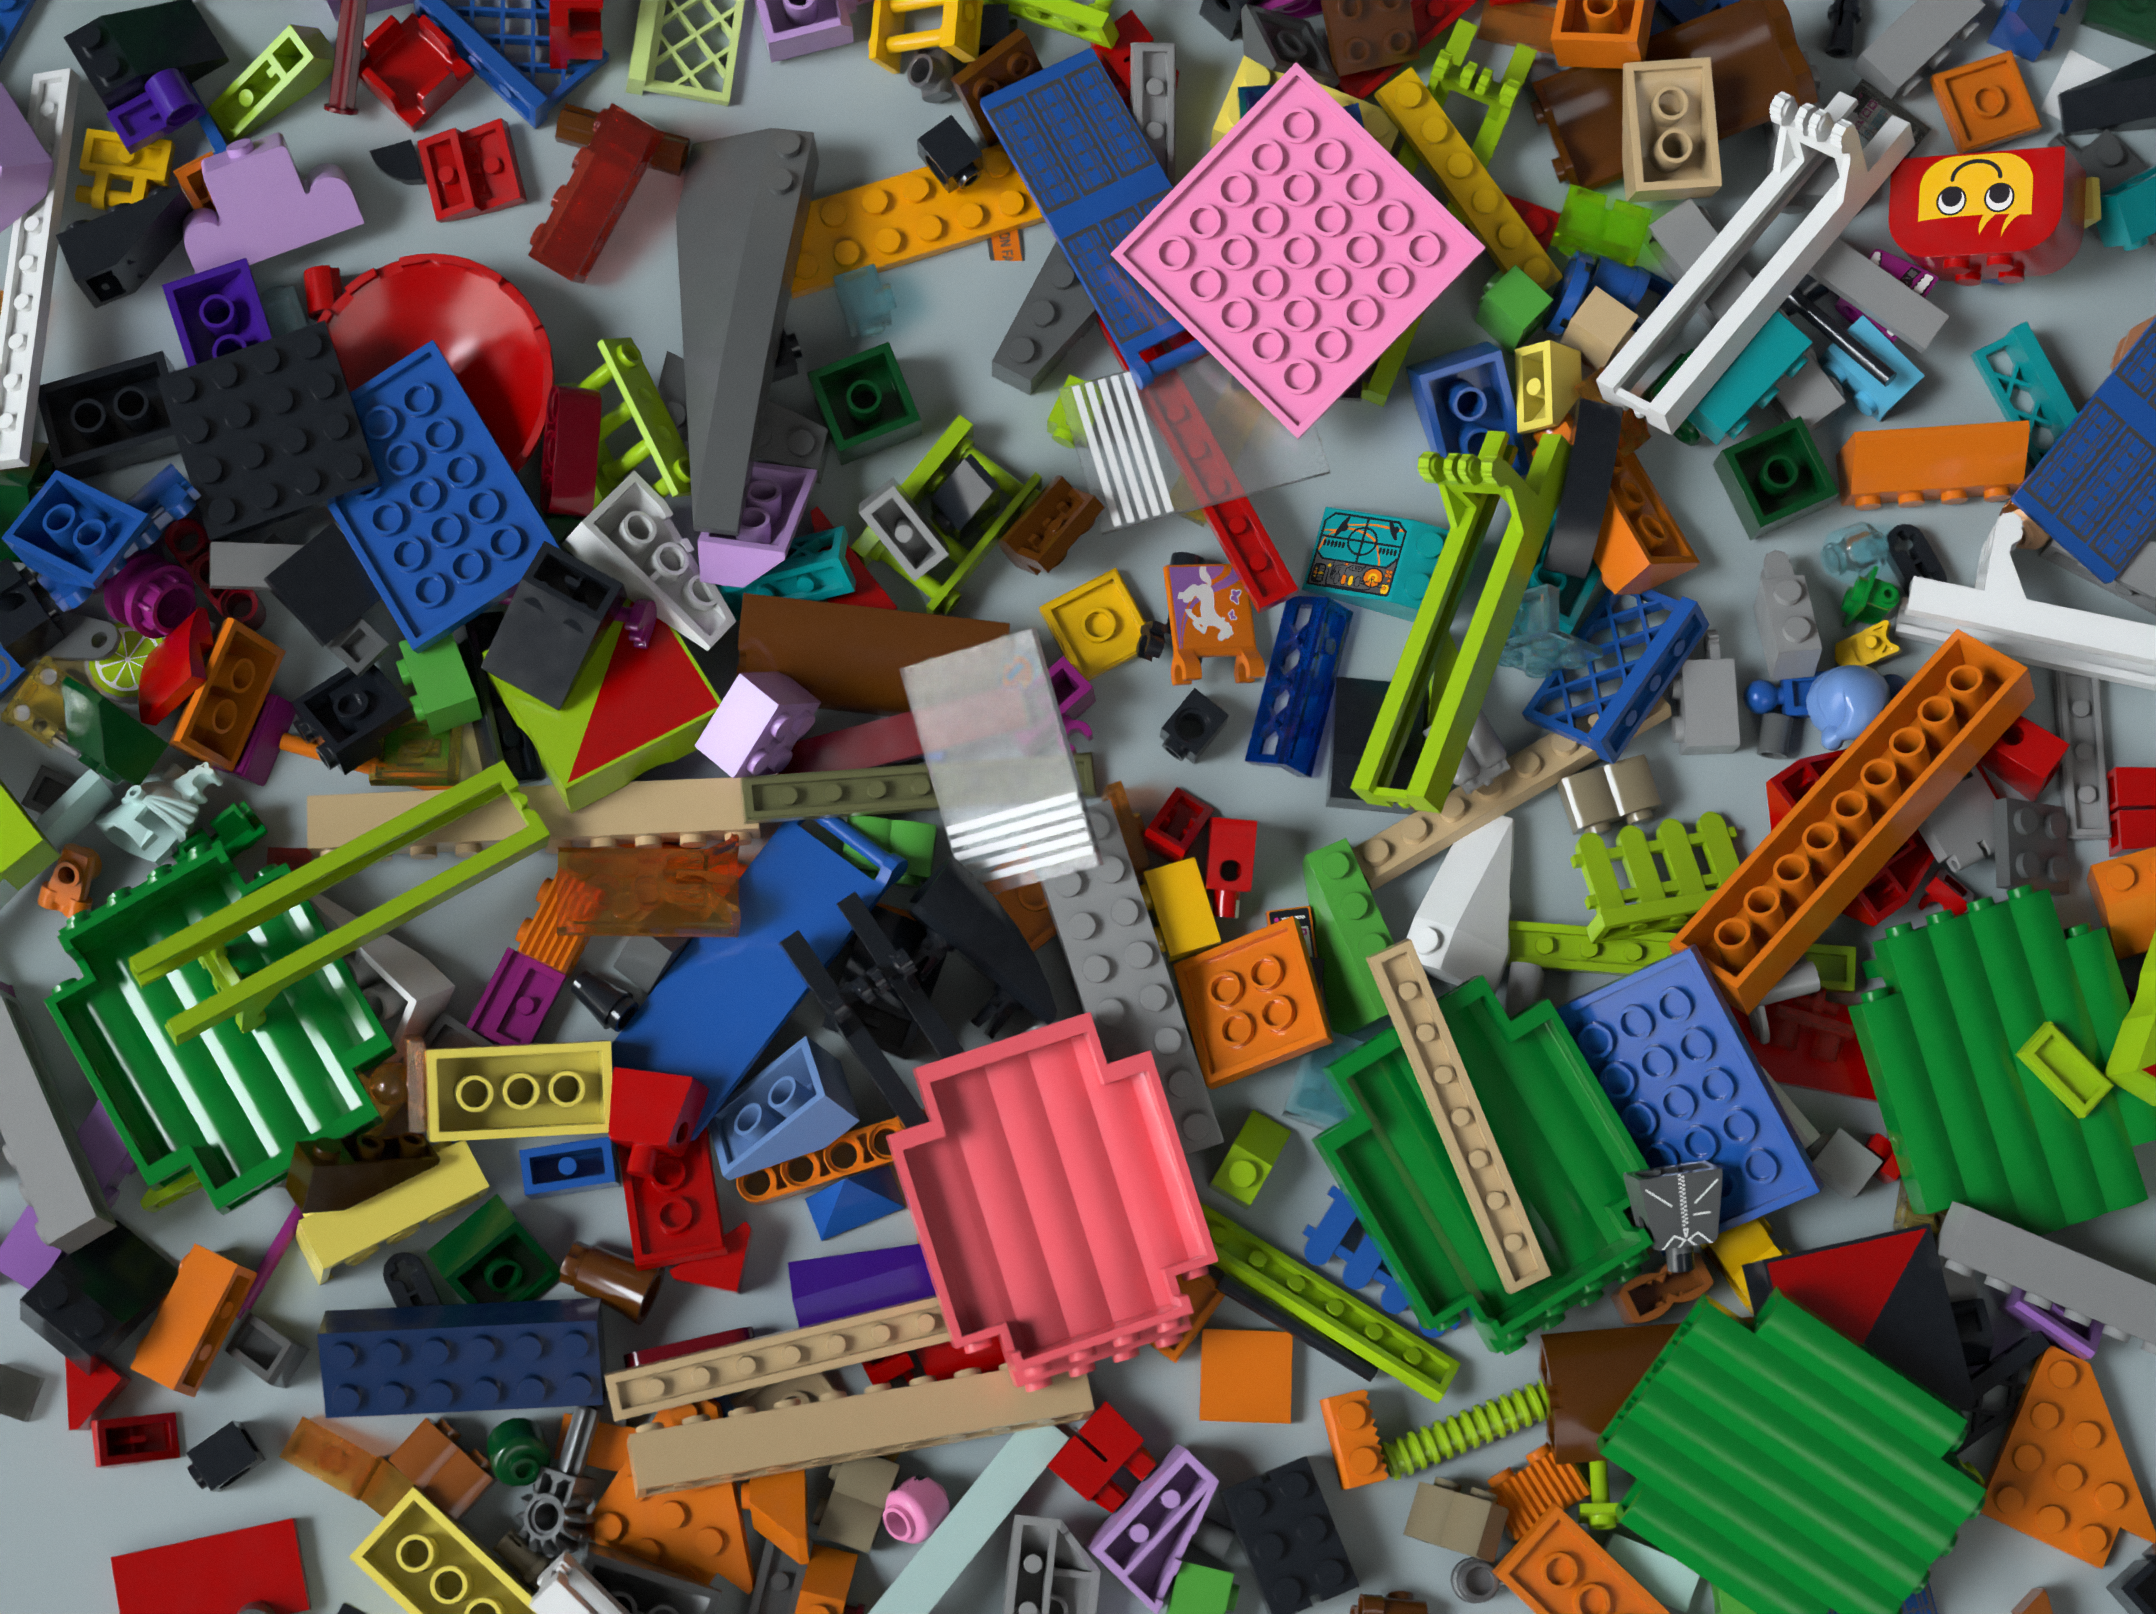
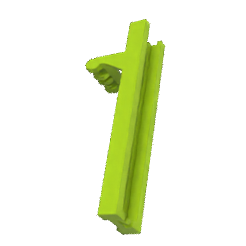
(1501, 98)
(1470, 497)
(251, 995)

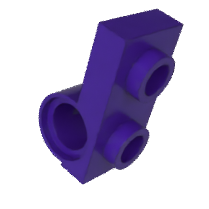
(157, 112)

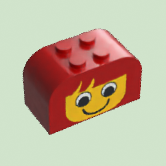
(1989, 213)

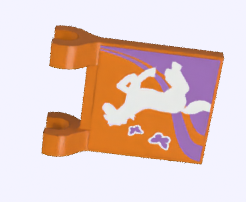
(1210, 619)

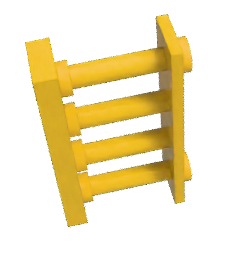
(957, 34)

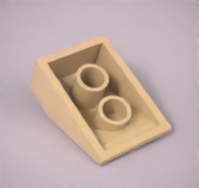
(1669, 131)

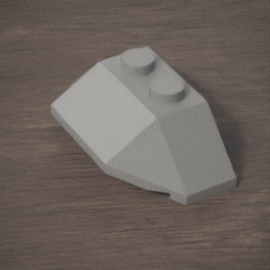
(1048, 1570)

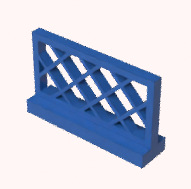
(496, 69)
(1642, 678)

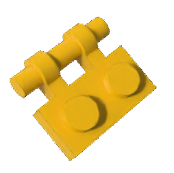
(109, 160)

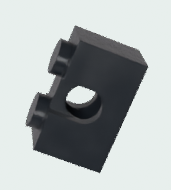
(26, 622)

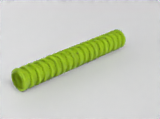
(1465, 1430)

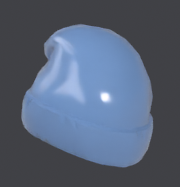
(1846, 702)

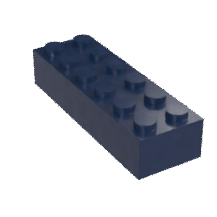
(462, 1357)

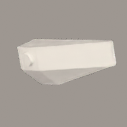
(639, 546)
(1468, 907)
(395, 979)

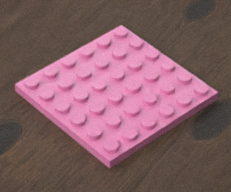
(1298, 251)

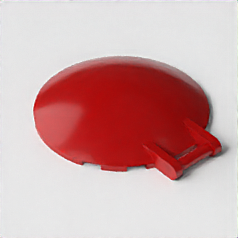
(477, 322)

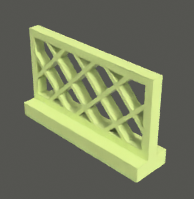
(649, 37)

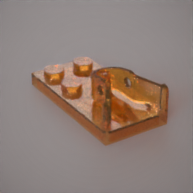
(649, 891)

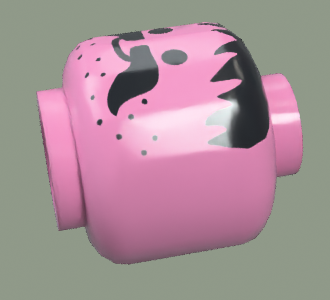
(915, 1509)

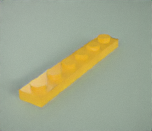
(1464, 179)

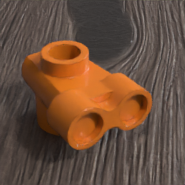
(71, 881)

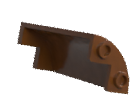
(1751, 62)
(849, 652)
(1590, 1379)

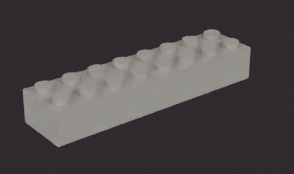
(1125, 978)

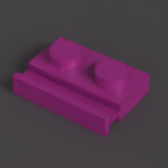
(516, 1000)

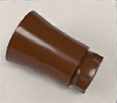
(613, 1279)

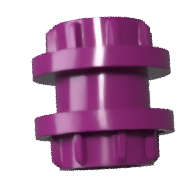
(150, 595)

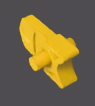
(1867, 646)

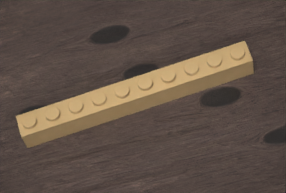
(636, 814)
(847, 1428)

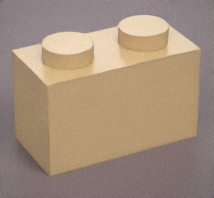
(1599, 329)

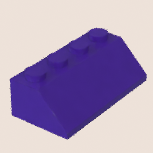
(217, 311)

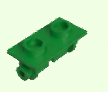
(1869, 599)
(235, 827)

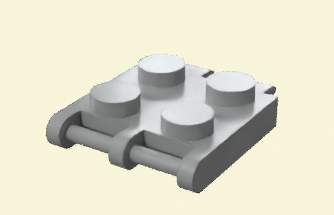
(1962, 824)

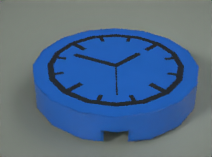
(1568, 292)

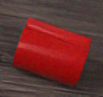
(322, 289)

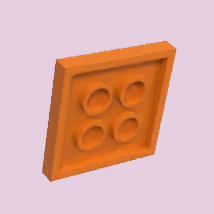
(1252, 1003)

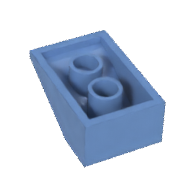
(784, 1111)

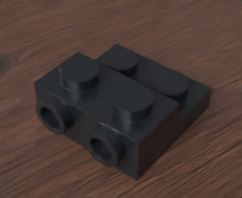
(350, 717)

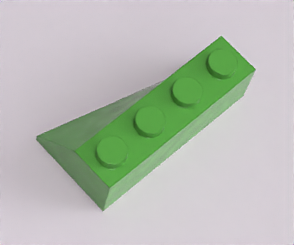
(1346, 932)

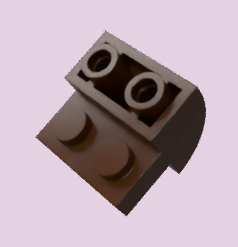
(1050, 527)

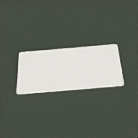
(2074, 71)

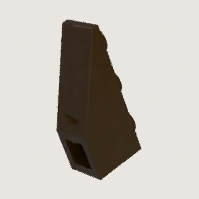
(347, 1171)

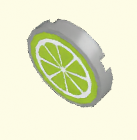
(120, 674)

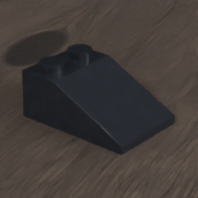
(133, 45)
(1354, 716)
(98, 1296)

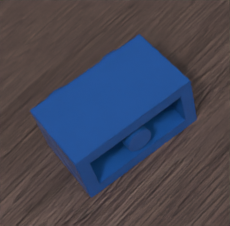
(569, 1168)

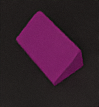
(264, 741)

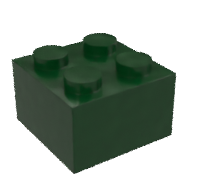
(865, 403)
(1775, 478)

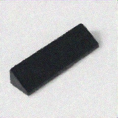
(497, 732)

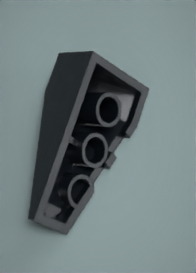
(2112, 101)

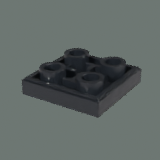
(324, 585)

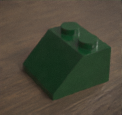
(108, 737)
(494, 1257)

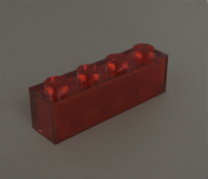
(596, 193)

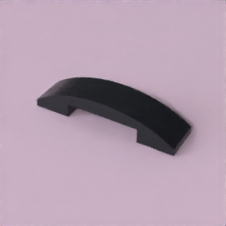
(1584, 488)

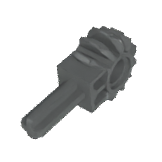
(564, 1490)

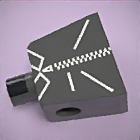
(1677, 1208)

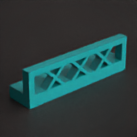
(2037, 379)
(803, 574)

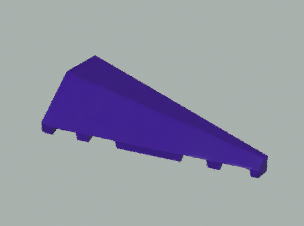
(857, 1282)

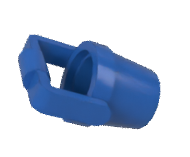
(1626, 283)

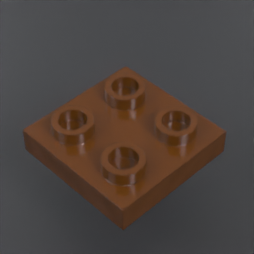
(1369, 34)
(995, 69)

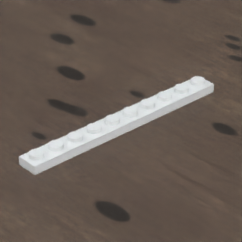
(32, 270)

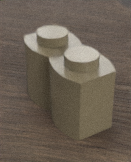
(1609, 796)
(857, 1502)
(1457, 1520)

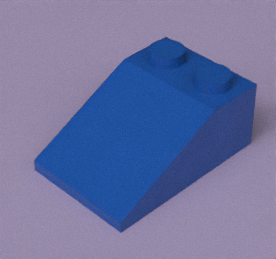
(1463, 399)
(74, 532)

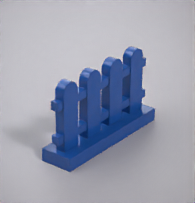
(165, 500)
(1361, 1263)

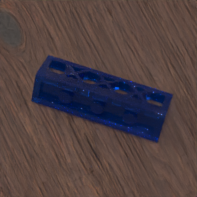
(1307, 683)

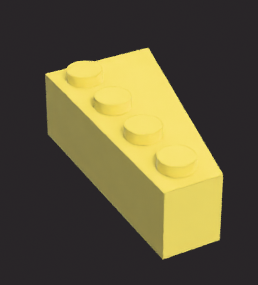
(392, 1215)

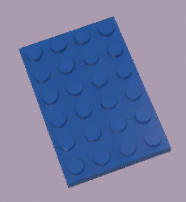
(451, 513)
(1691, 1083)

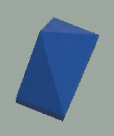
(854, 1202)

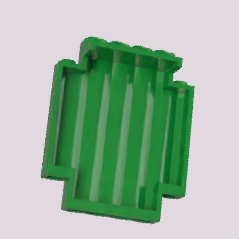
(1947, 1072)
(225, 1097)
(1554, 1137)
(1791, 1463)

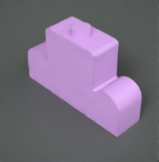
(265, 205)

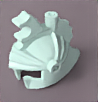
(158, 812)

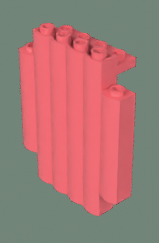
(1053, 1202)

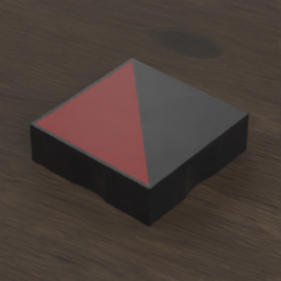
(1883, 1294)

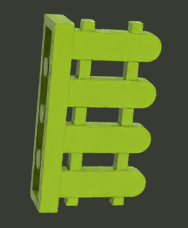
(1652, 909)

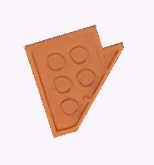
(2064, 1466)
(684, 1530)

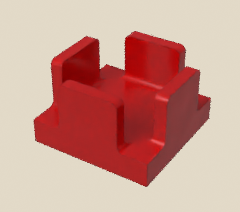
(574, 31)
(412, 68)

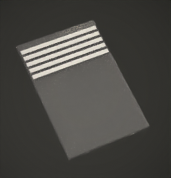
(1181, 443)
(1002, 762)

